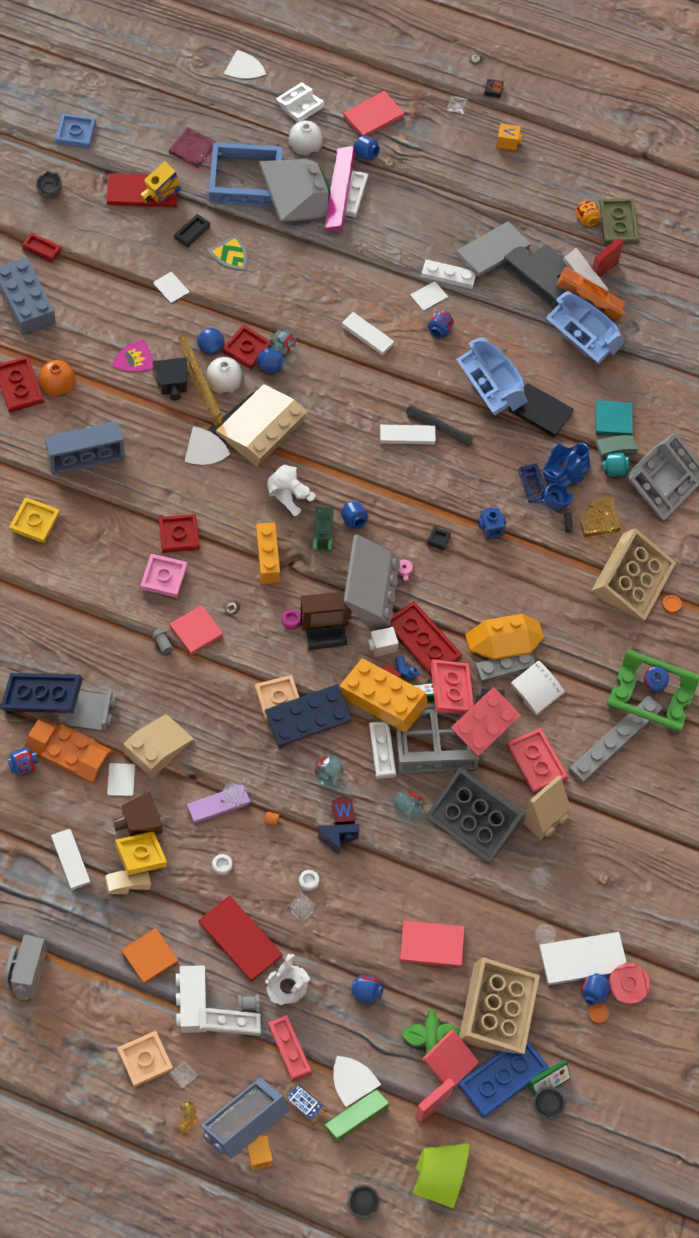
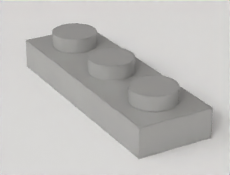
(500, 668)

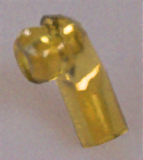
(190, 1117)

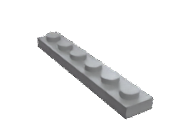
(613, 741)

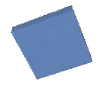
(75, 130)

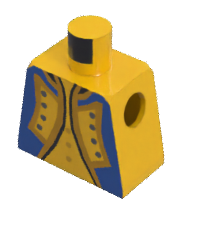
(161, 184)

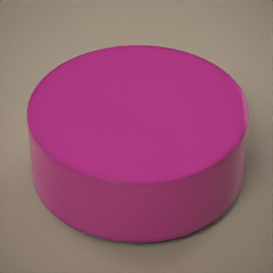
(291, 619)

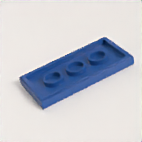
(501, 1079)

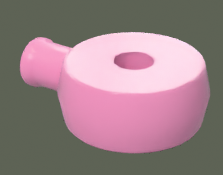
(407, 571)

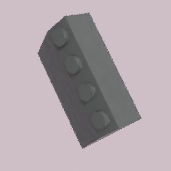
(476, 814)

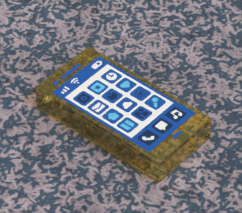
(304, 1103)

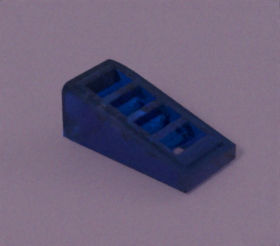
(529, 469)

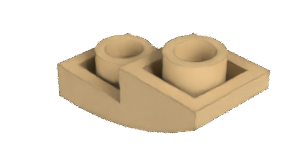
(121, 882)

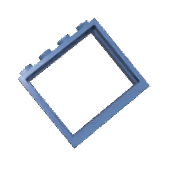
(238, 195)

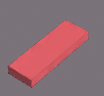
(289, 1047)

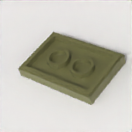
(619, 221)

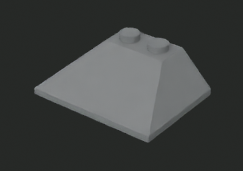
(296, 189)
(666, 475)

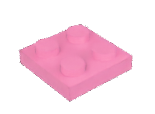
(164, 575)

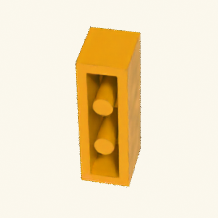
(267, 553)

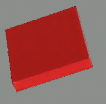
(608, 258)
(246, 346)
(179, 533)

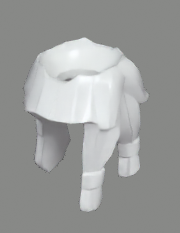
(285, 483)
(287, 971)

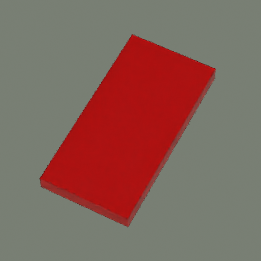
(126, 191)
(422, 637)
(240, 938)

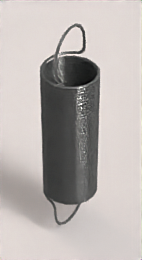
(568, 522)

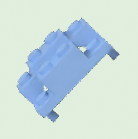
(585, 327)
(493, 376)

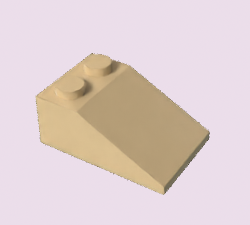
(157, 745)
(548, 809)

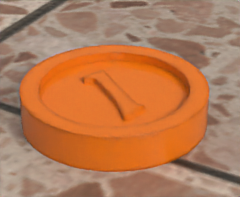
(672, 604)
(598, 1013)

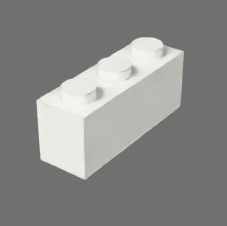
(191, 997)

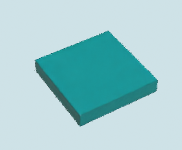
(613, 418)

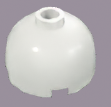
(305, 138)
(224, 375)

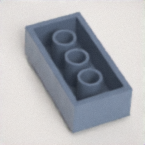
(25, 296)
(85, 447)

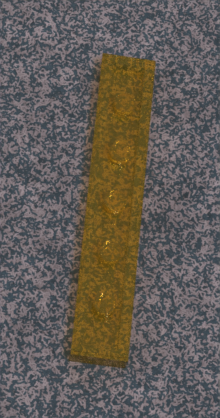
(200, 380)

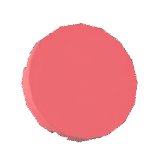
(629, 983)

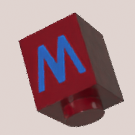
(343, 811)

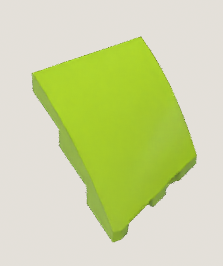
(442, 1173)

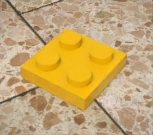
(34, 520)
(140, 853)

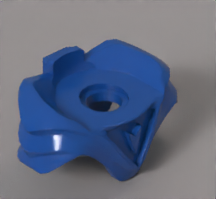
(575, 465)

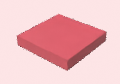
(196, 630)
(450, 1058)
(435, 1100)

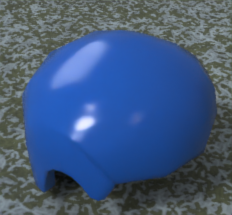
(210, 341)
(557, 496)

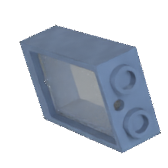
(245, 1118)

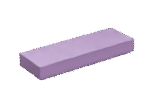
(212, 806)

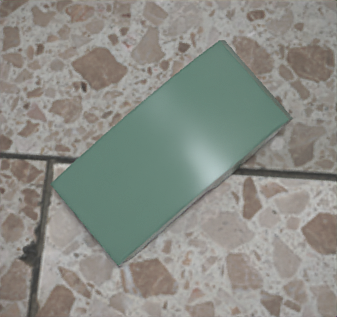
(616, 444)

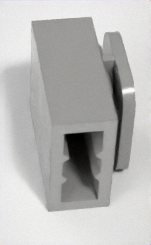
(25, 967)

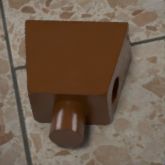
(139, 816)

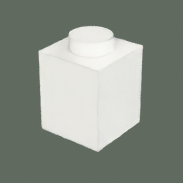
(383, 642)

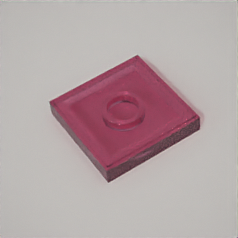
(192, 147)

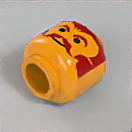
(588, 213)

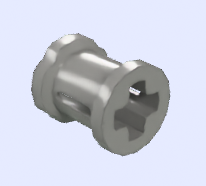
(249, 1003)

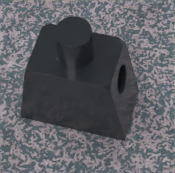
(171, 376)

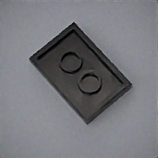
(543, 411)

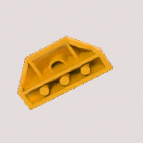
(505, 637)

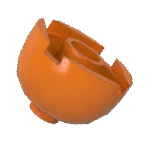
(56, 378)

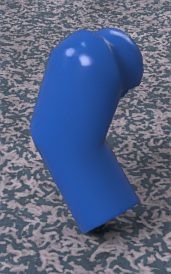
(409, 673)

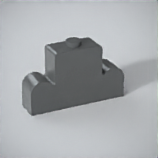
(537, 271)

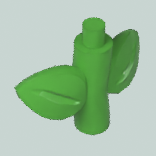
(428, 1035)

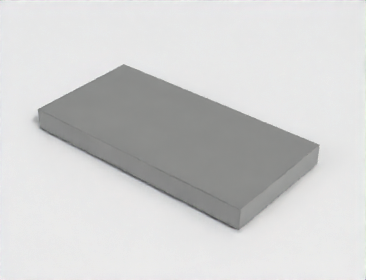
(491, 248)

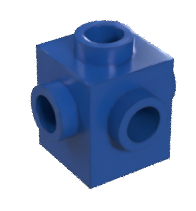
(492, 522)

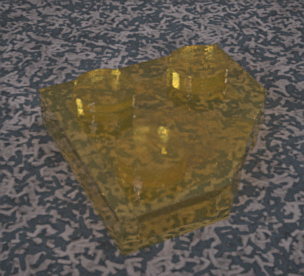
(600, 518)

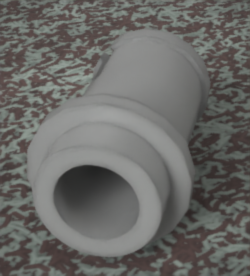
(160, 637)

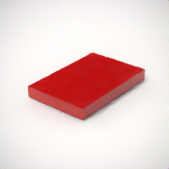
(19, 384)

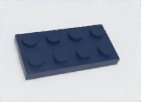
(41, 693)
(308, 715)

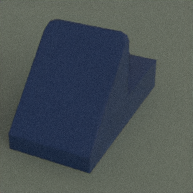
(333, 834)

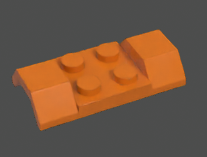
(601, 298)
(67, 748)

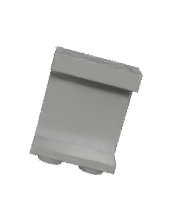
(90, 712)

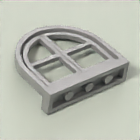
(433, 760)

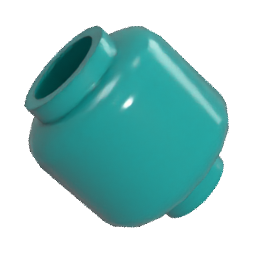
(616, 464)

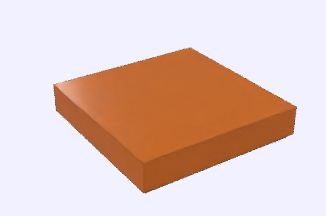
(149, 956)

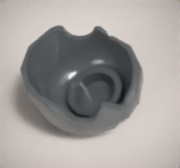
(49, 184)
(549, 1103)
(363, 1201)

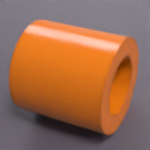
(271, 818)

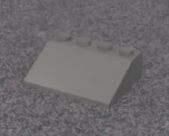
(371, 582)

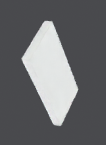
(581, 957)

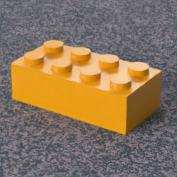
(384, 695)

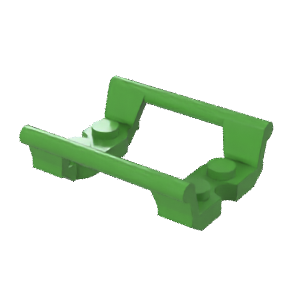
(627, 679)

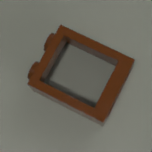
(324, 611)

